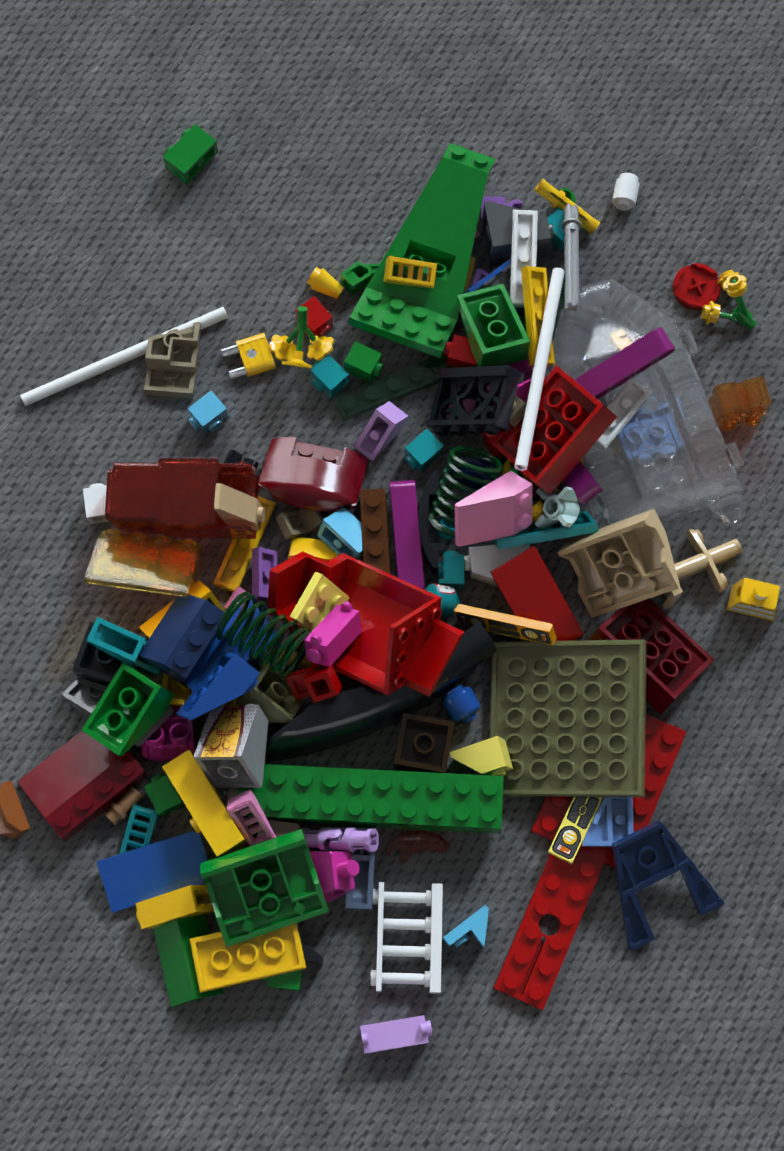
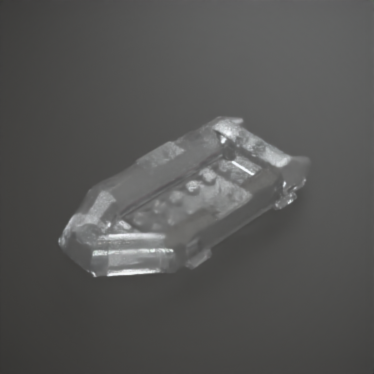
(672, 447)

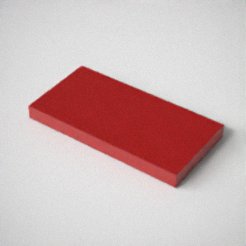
(534, 594)

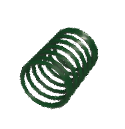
(482, 455)
(290, 644)

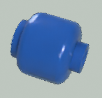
(461, 704)

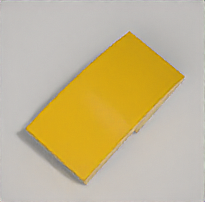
(311, 546)

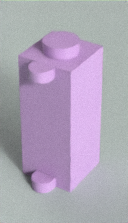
(395, 1034)

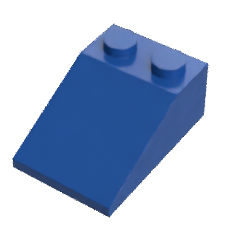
(224, 682)

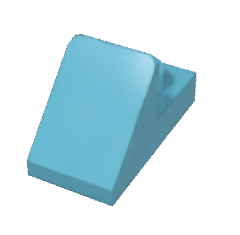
(475, 924)

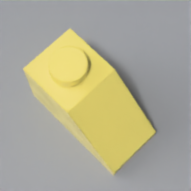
(485, 757)

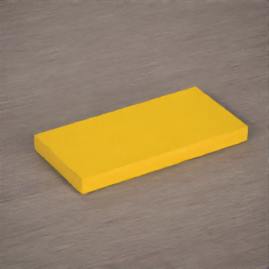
(246, 961)

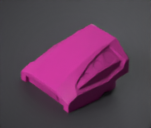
(170, 739)

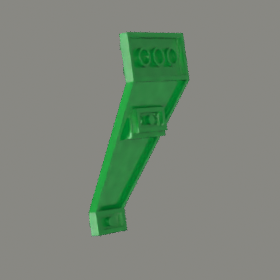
(438, 232)

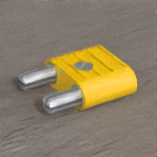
(254, 356)

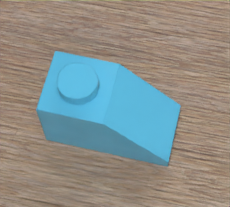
(342, 533)

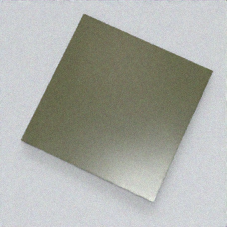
(571, 717)

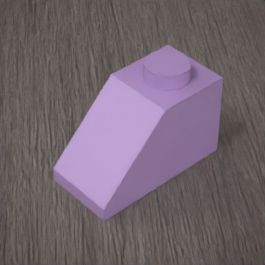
(380, 430)

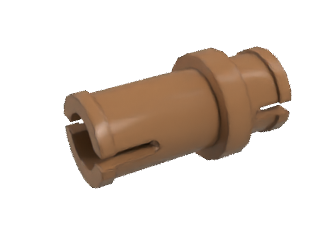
(123, 805)

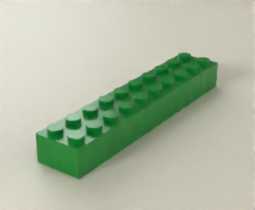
(381, 798)

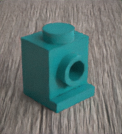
(452, 570)

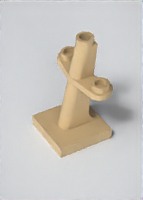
(703, 561)

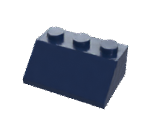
(182, 636)

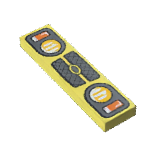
(574, 827)

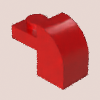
(316, 681)

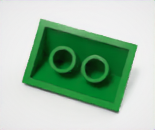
(178, 961)

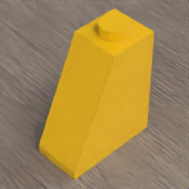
(174, 905)

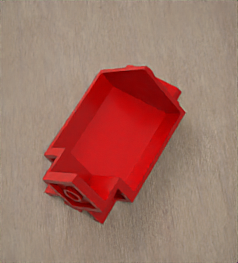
(399, 622)

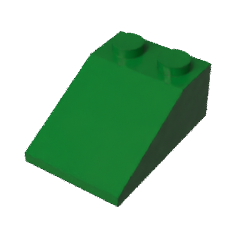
(493, 327)
(127, 709)

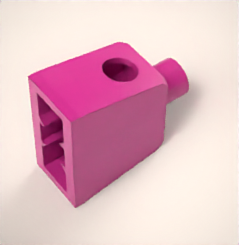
(335, 872)

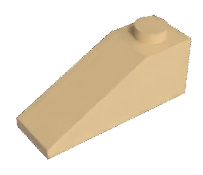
(238, 507)

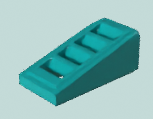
(151, 826)

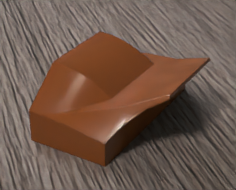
(12, 817)

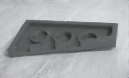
(86, 694)

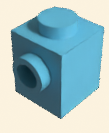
(207, 413)

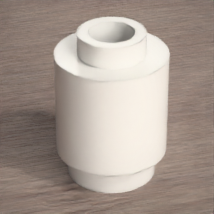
(626, 191)

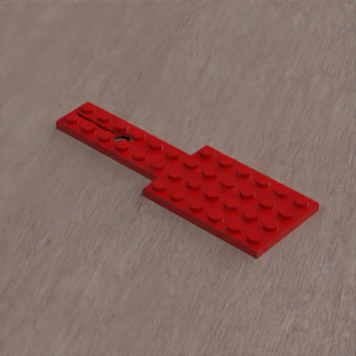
(567, 887)

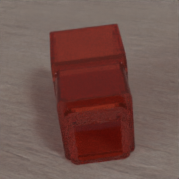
(176, 497)

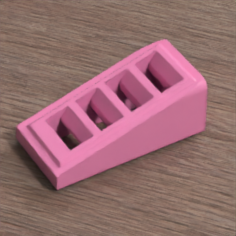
(244, 804)

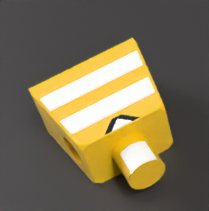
(755, 598)

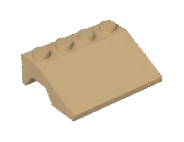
(622, 563)

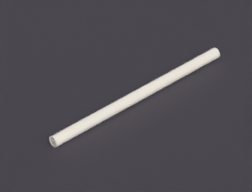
(111, 361)
(539, 370)

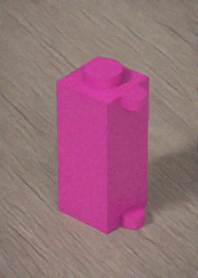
(333, 635)

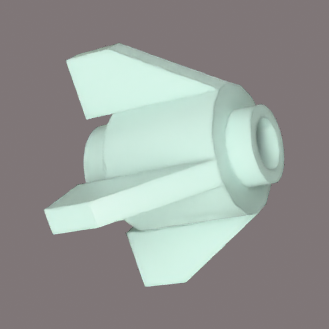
(558, 508)

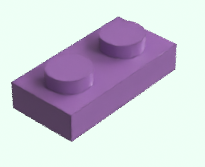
(262, 562)

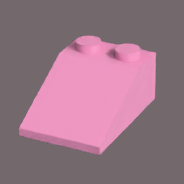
(494, 511)

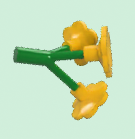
(285, 349)

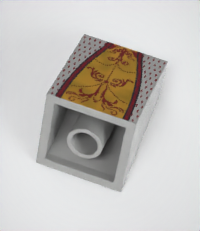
(233, 746)

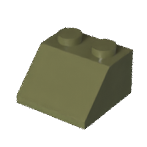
(272, 696)

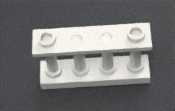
(430, 951)

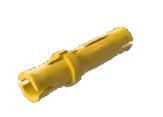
(560, 200)

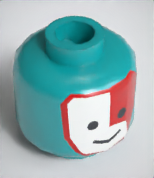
(449, 598)

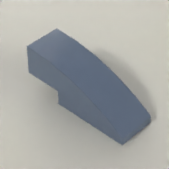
(362, 894)

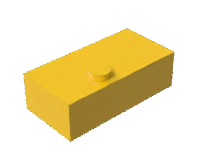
(205, 805)

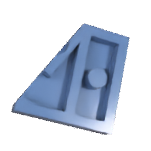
(611, 822)

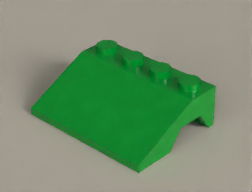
(263, 887)

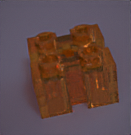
(740, 403)

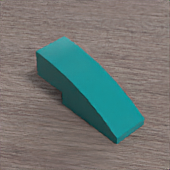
(120, 645)

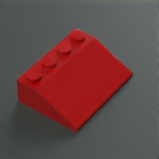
(564, 430)

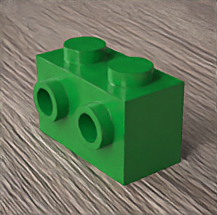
(190, 153)

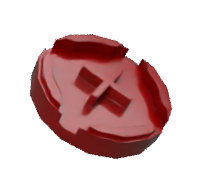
(696, 286)

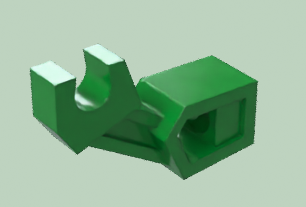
(352, 282)

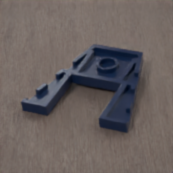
(645, 859)

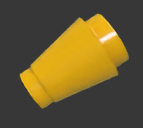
(324, 283)

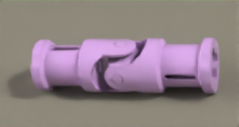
(341, 839)

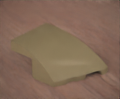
(173, 363)

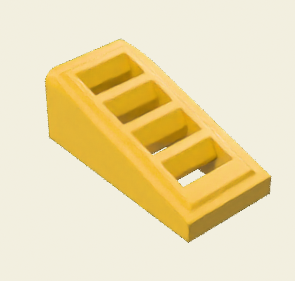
(401, 262)

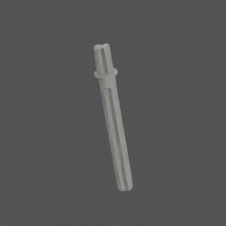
(571, 228)

